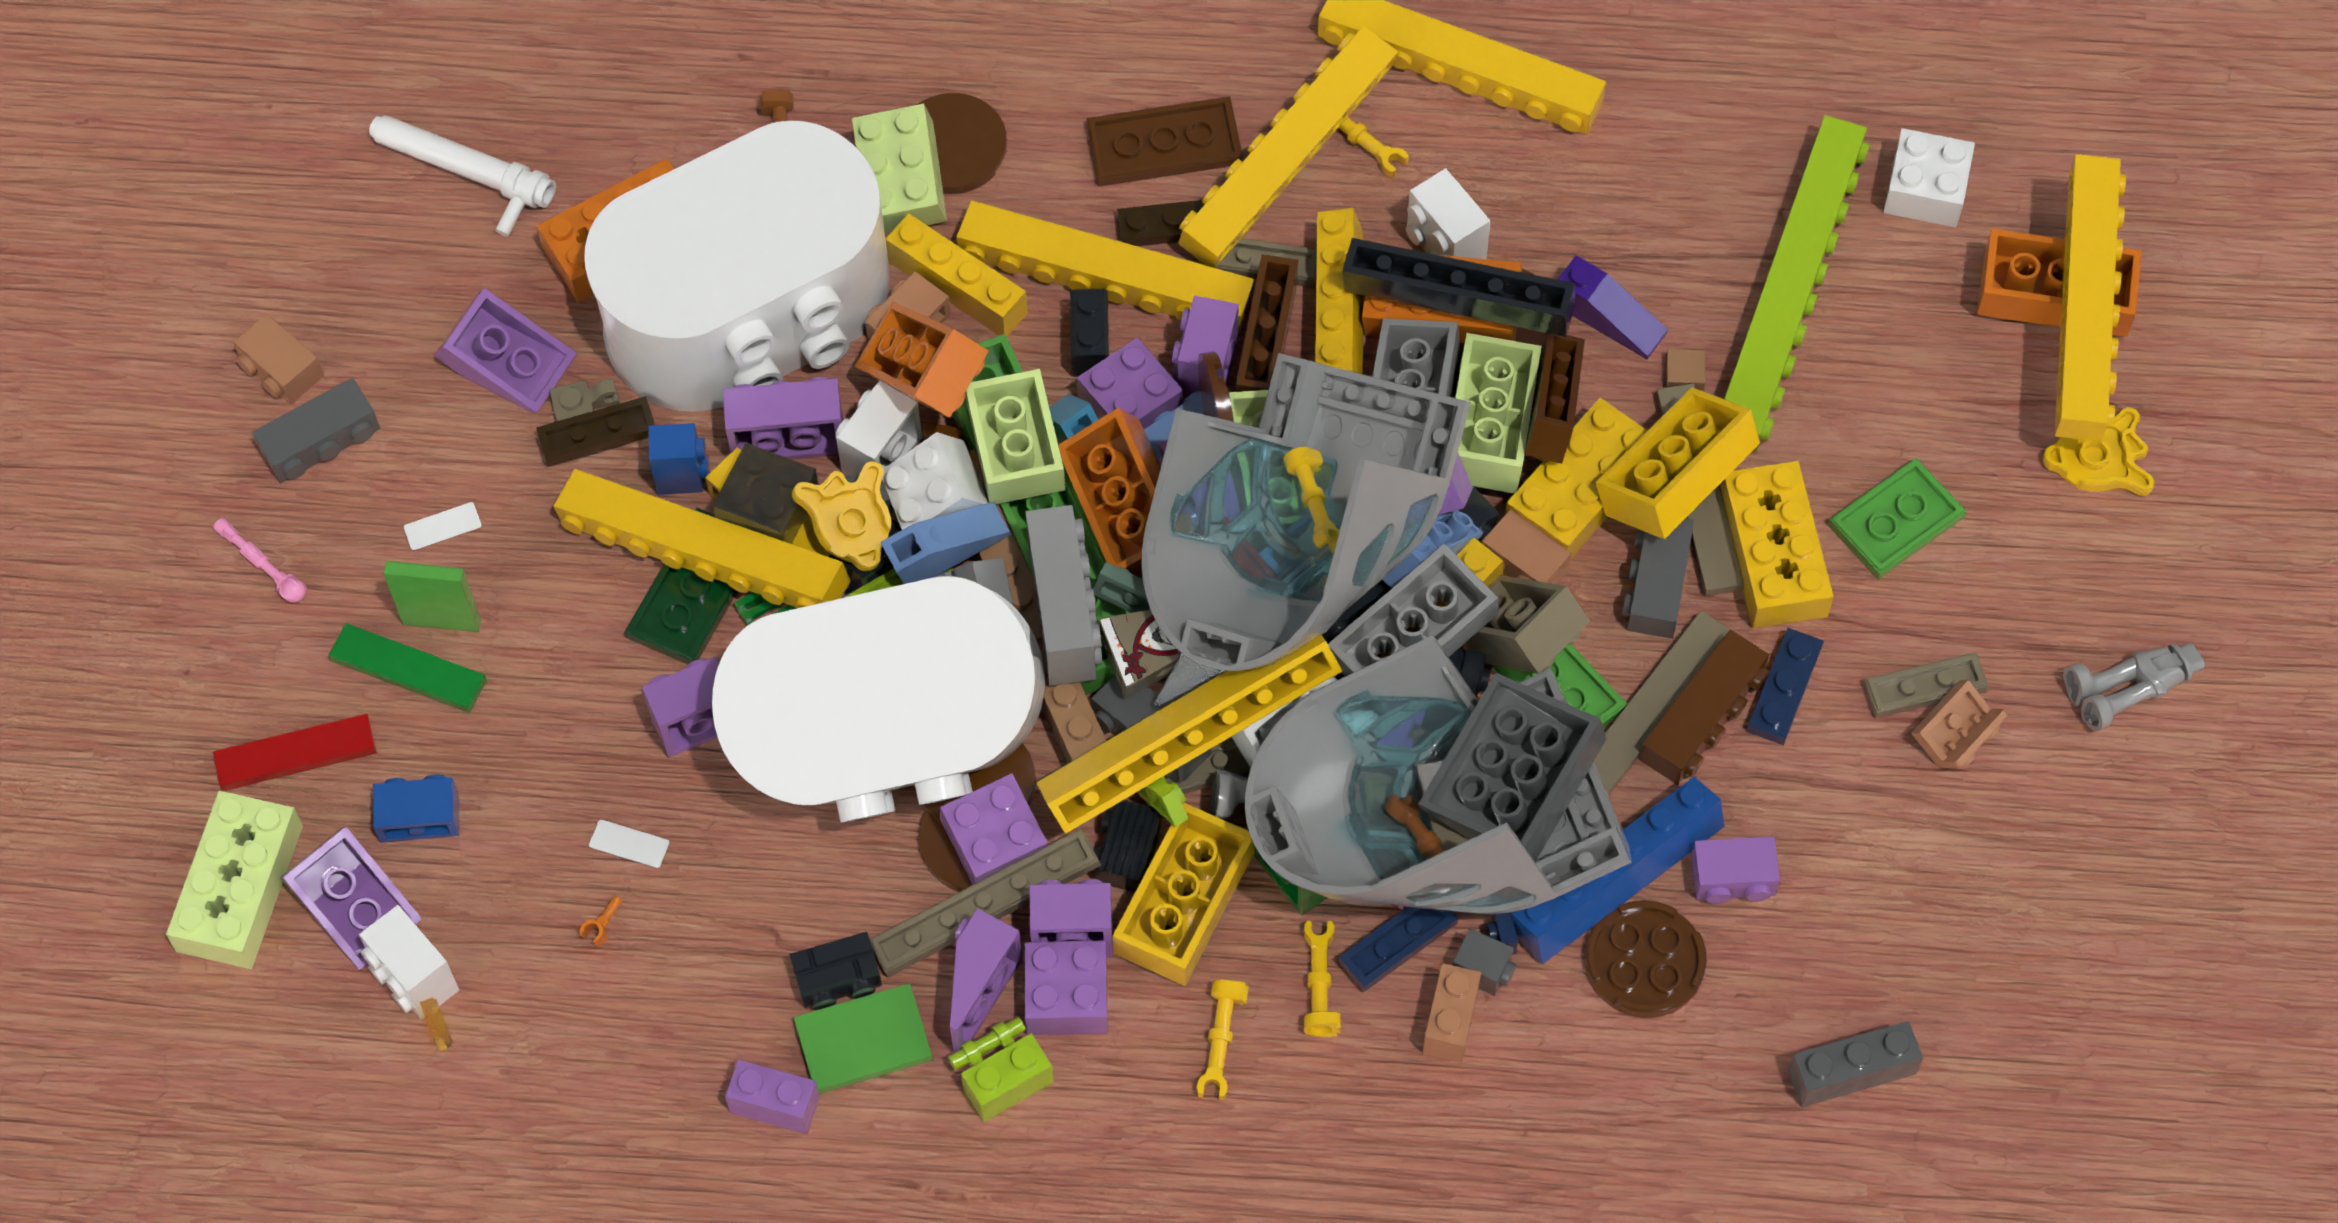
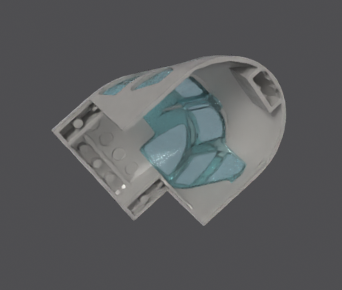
(1227, 527)
(1353, 744)

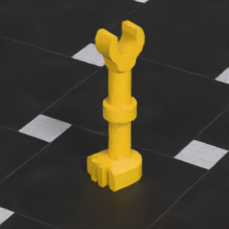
(1358, 134)
(1303, 463)
(1227, 994)
(1320, 1021)

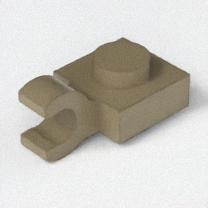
(579, 399)

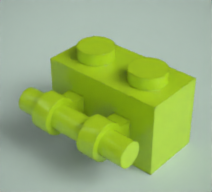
(1005, 1076)

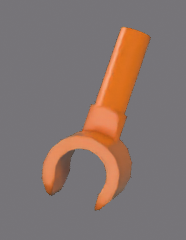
(601, 922)

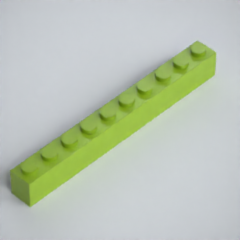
(1796, 270)

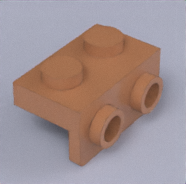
(1958, 726)

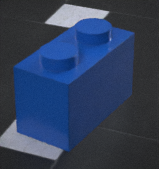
(677, 458)
(416, 809)

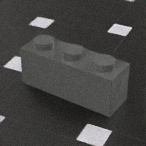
(316, 430)
(1658, 581)
(1119, 714)
(1855, 1064)

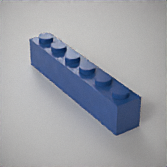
(1655, 844)

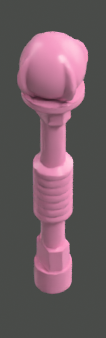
(287, 585)

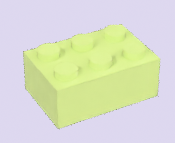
(905, 163)
(1015, 437)

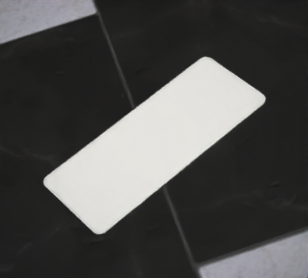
(442, 526)
(629, 843)

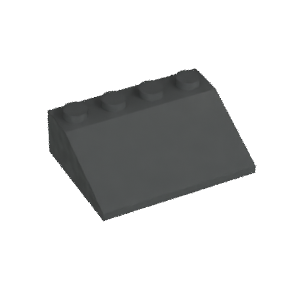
(1514, 764)

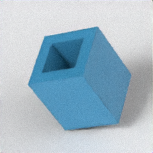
(1071, 416)

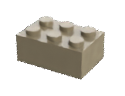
(1531, 625)

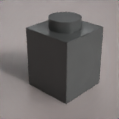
(1489, 957)

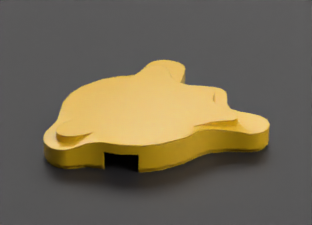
(2104, 464)
(848, 516)

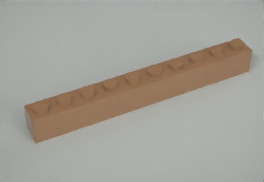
(1063, 704)

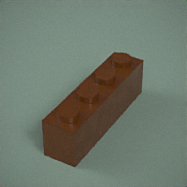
(1267, 322)
(1555, 398)
(1704, 708)

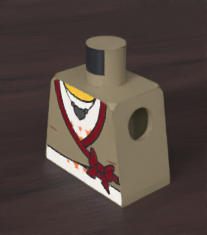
(1137, 650)

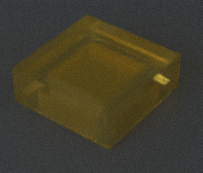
(436, 1024)

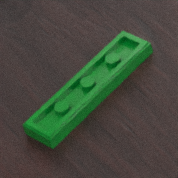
(407, 667)

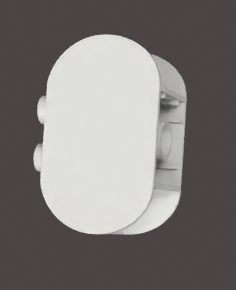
(739, 265)
(879, 695)

